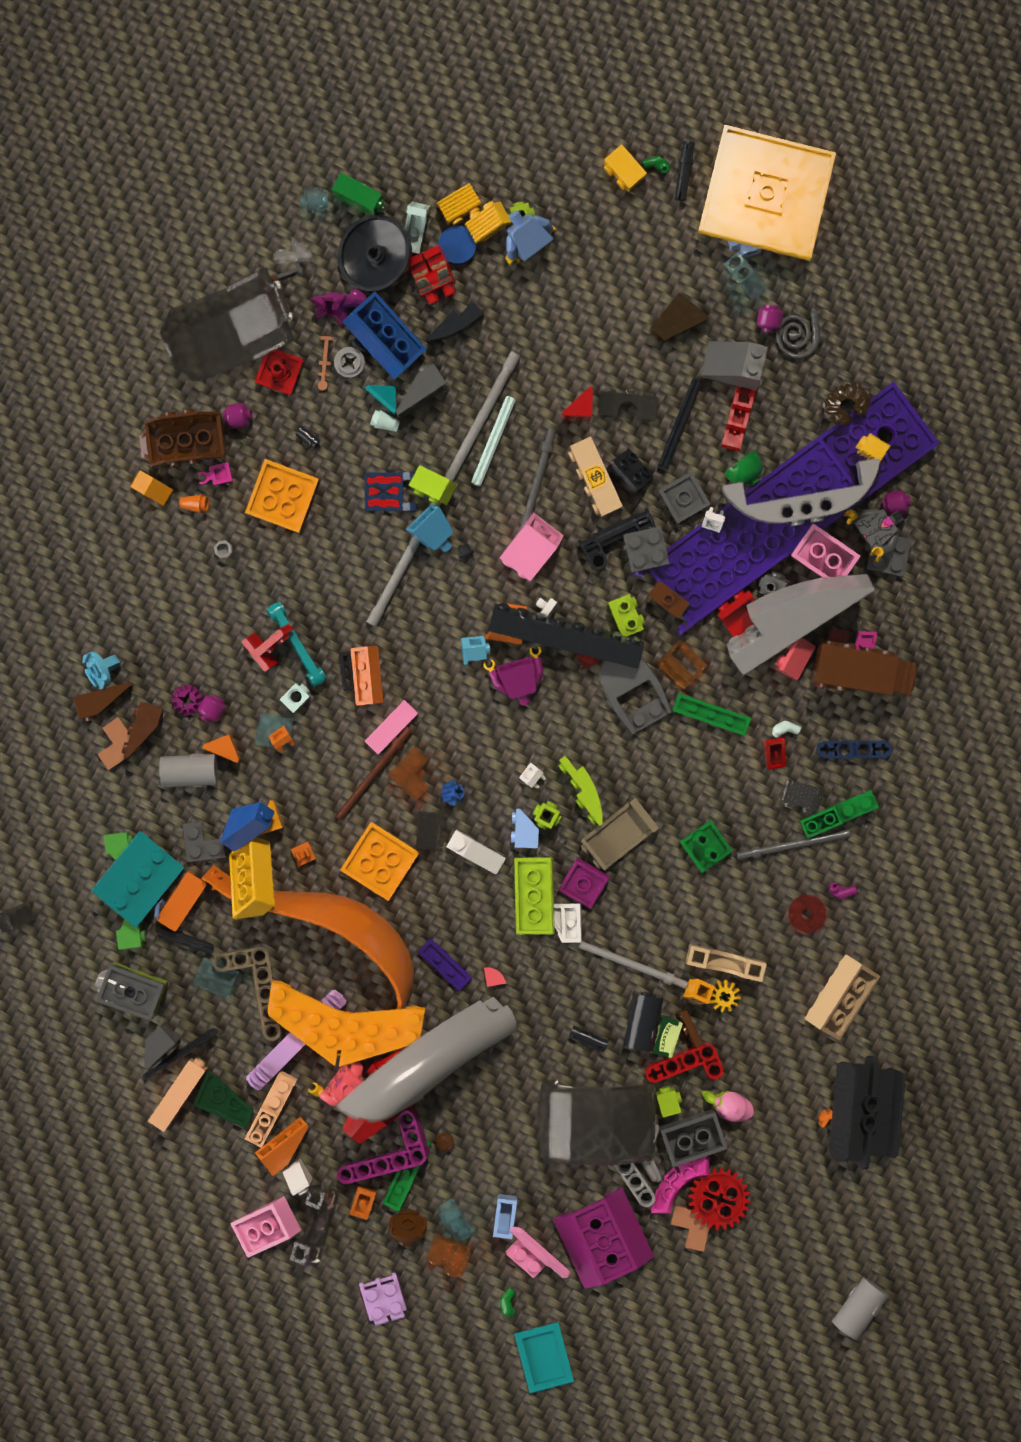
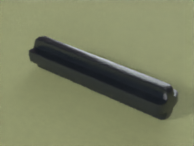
(185, 940)

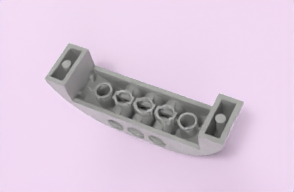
(838, 500)

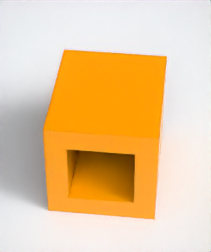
(698, 991)

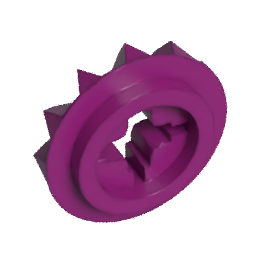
(183, 691)

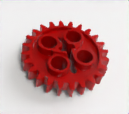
(713, 1214)

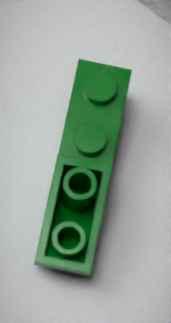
(839, 813)

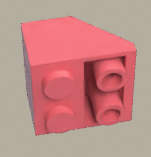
(795, 658)

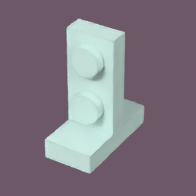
(416, 224)

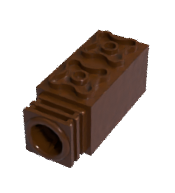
(869, 669)

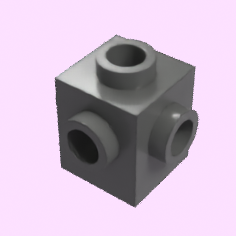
(776, 579)

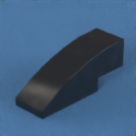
(455, 323)

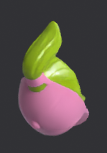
(730, 1105)

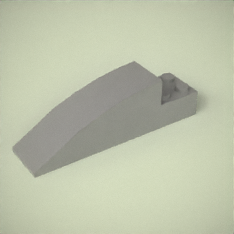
(791, 614)

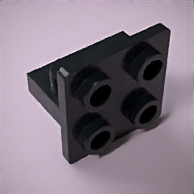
(629, 472)

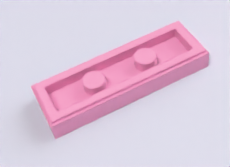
(391, 727)

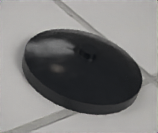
(375, 253)

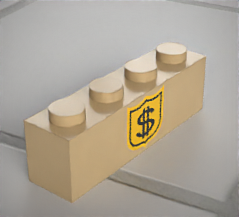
(595, 476)

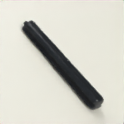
(679, 423)

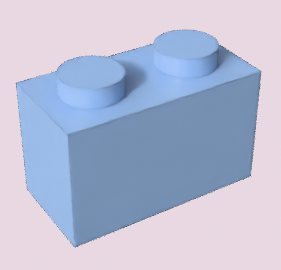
(504, 1216)

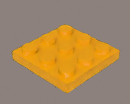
(282, 496)
(379, 861)

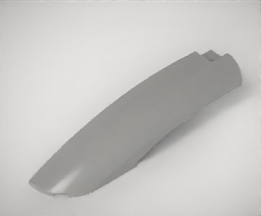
(429, 1061)

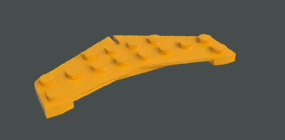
(330, 1030)

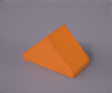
(224, 747)

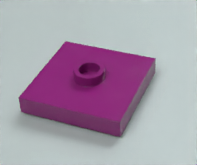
(584, 883)

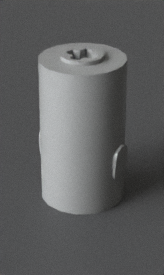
(188, 770)
(860, 1308)

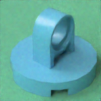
(99, 668)

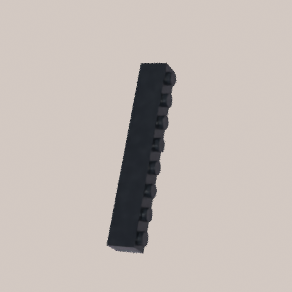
(566, 635)

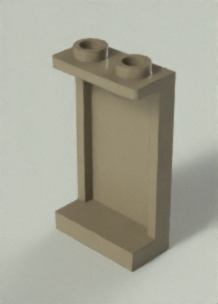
(618, 834)

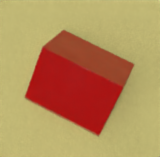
(581, 408)

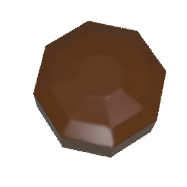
(444, 1141)

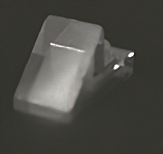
(298, 254)

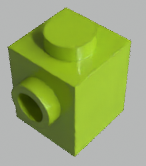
(668, 1101)

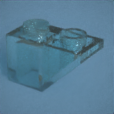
(455, 1220)

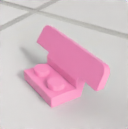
(532, 1255)

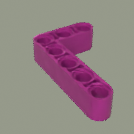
(390, 1158)

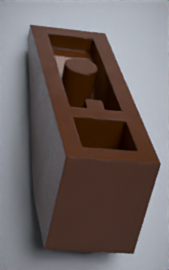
(96, 702)

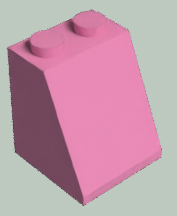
(531, 547)

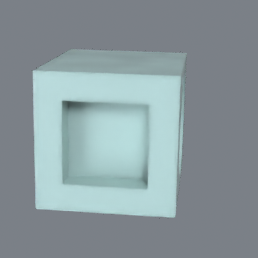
(287, 698)

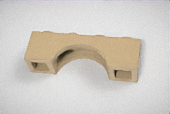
(726, 962)

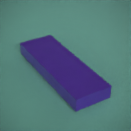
(444, 964)

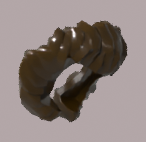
(842, 396)

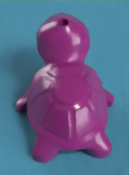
(337, 304)

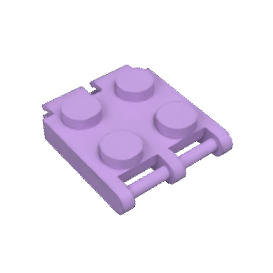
(384, 1299)

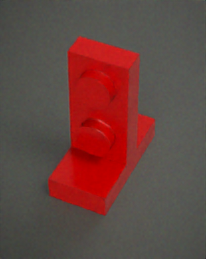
(263, 651)

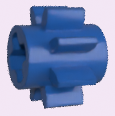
(452, 793)

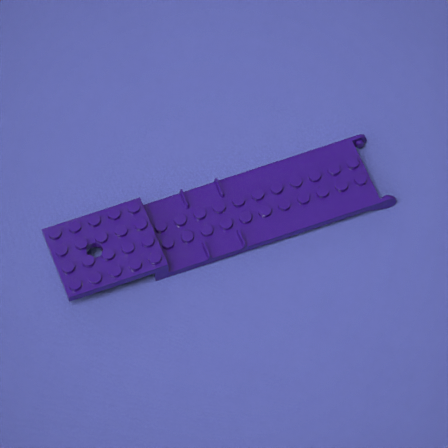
(715, 566)

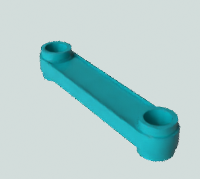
(315, 675)

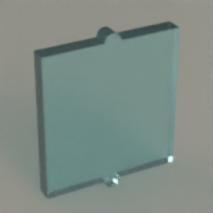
(269, 724)

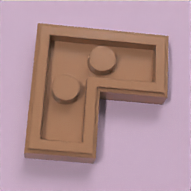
(118, 735)
(697, 1233)

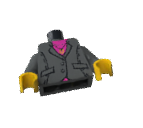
(877, 529)

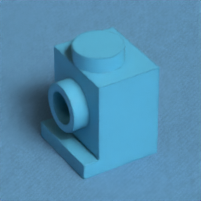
(474, 649)

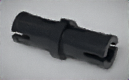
(588, 1038)

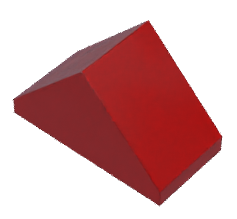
(775, 753)

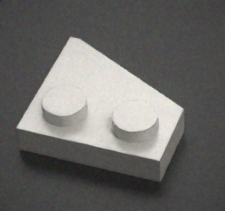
(568, 922)

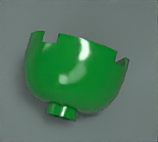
(746, 470)

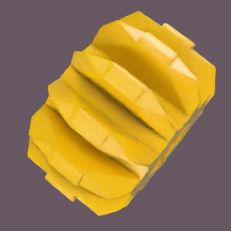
(727, 989)

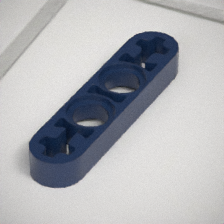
(854, 753)

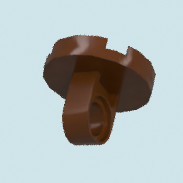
(407, 1227)

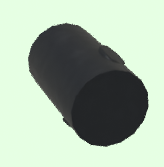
(643, 1021)

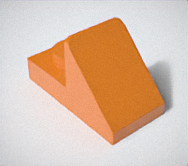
(363, 1202)

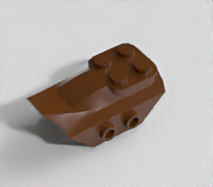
(183, 438)

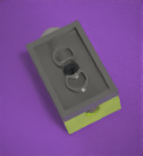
(130, 990)

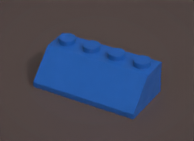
(384, 335)

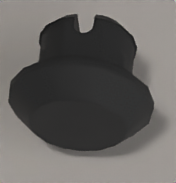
(465, 552)

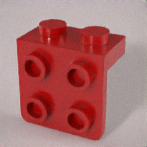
(736, 615)

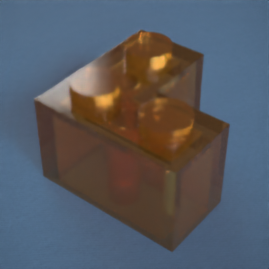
(405, 773)
(450, 1254)

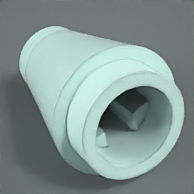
(384, 421)

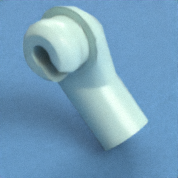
(783, 727)

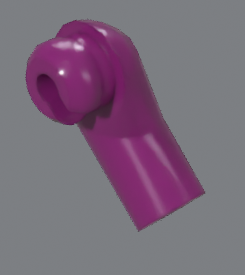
(841, 892)

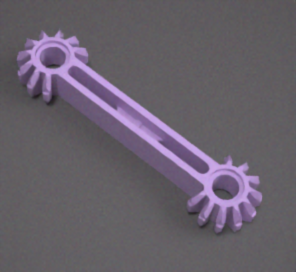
(286, 1050)

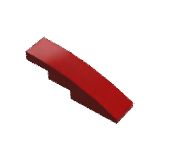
(738, 418)

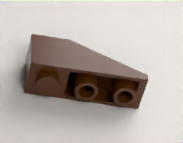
(144, 725)

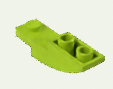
(588, 796)

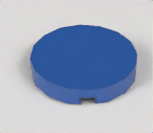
(457, 244)

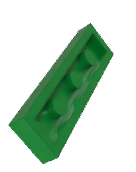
(711, 714)
(403, 1183)

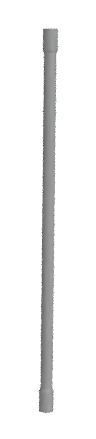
(508, 368)

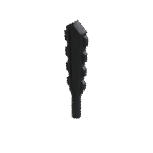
(208, 1035)

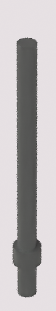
(546, 448)
(756, 852)

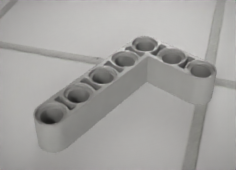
(639, 1189)

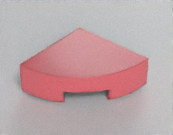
(493, 977)

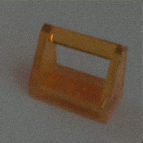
(676, 669)

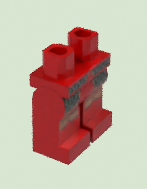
(433, 274)

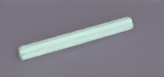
(493, 441)

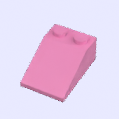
(824, 554)
(266, 1227)

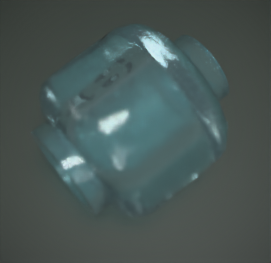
(314, 200)

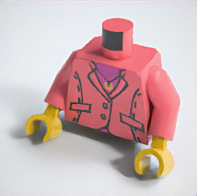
(341, 1085)

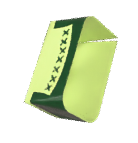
(667, 1036)

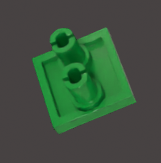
(706, 846)

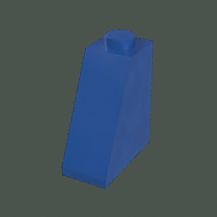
(246, 824)

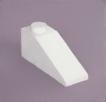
(475, 852)

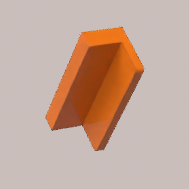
(367, 675)
(181, 901)

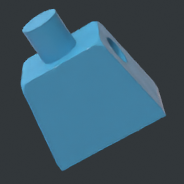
(432, 529)

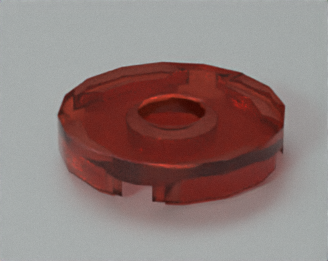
(818, 913)

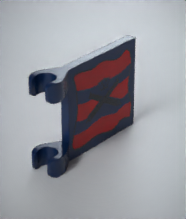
(386, 490)

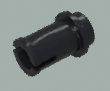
(310, 439)

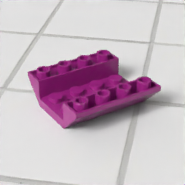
(617, 1235)

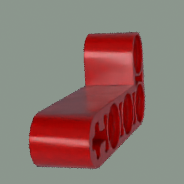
(682, 1066)

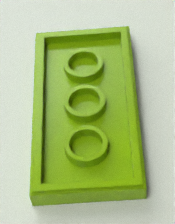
(534, 895)

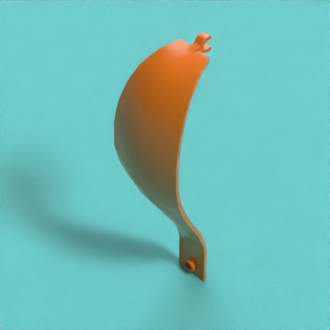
(346, 918)

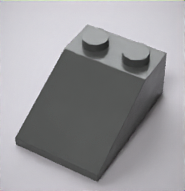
(734, 363)
(424, 388)

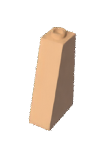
(178, 1094)

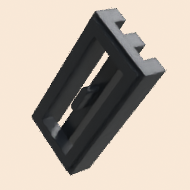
(343, 672)

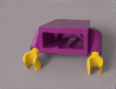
(518, 677)

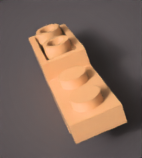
(271, 1109)

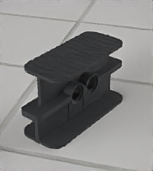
(853, 1088)

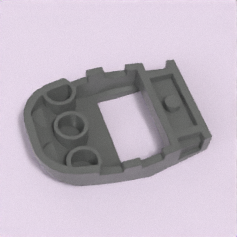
(619, 679)

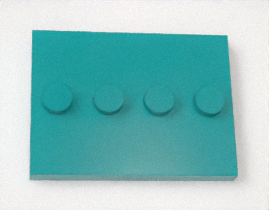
(137, 879)

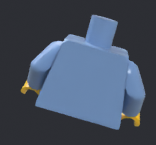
(527, 236)

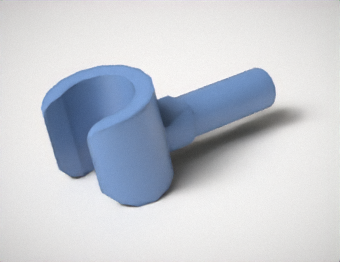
(158, 906)

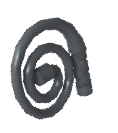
(794, 335)

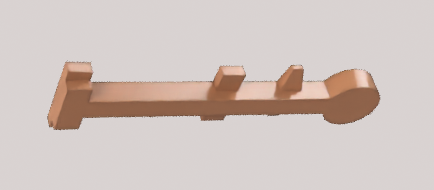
(322, 385)

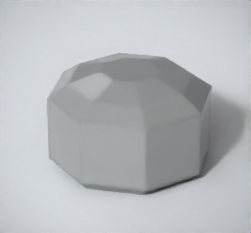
(223, 549)

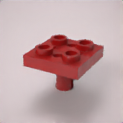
(278, 370)

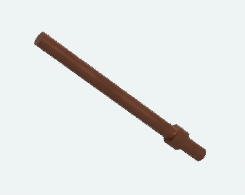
(397, 744)

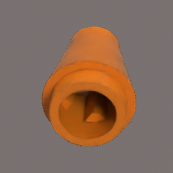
(195, 503)

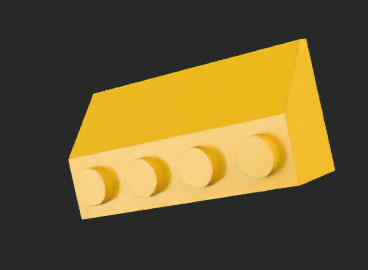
(251, 879)

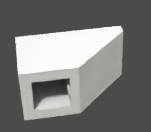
(297, 1177)

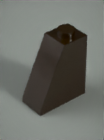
(677, 319)

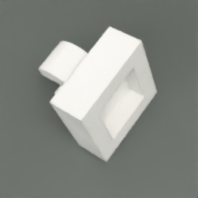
(713, 521)
(547, 608)
(532, 775)

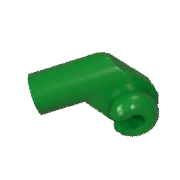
(656, 162)
(505, 1302)

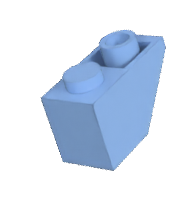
(525, 832)

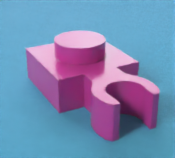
(219, 474)

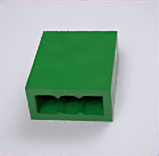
(358, 195)

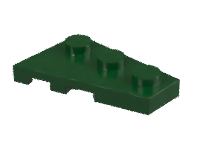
(222, 1101)

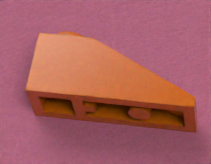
(280, 1149)

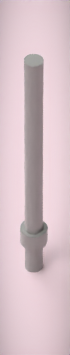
(667, 978)

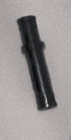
(684, 170)

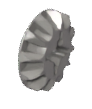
(351, 353)

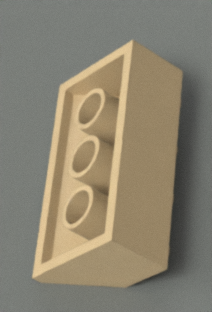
(842, 997)

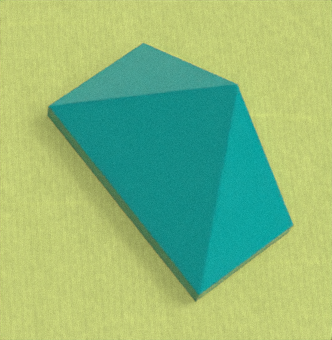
(385, 395)

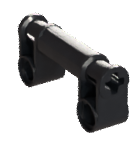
(612, 534)

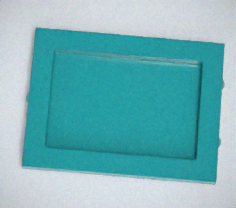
(544, 1357)

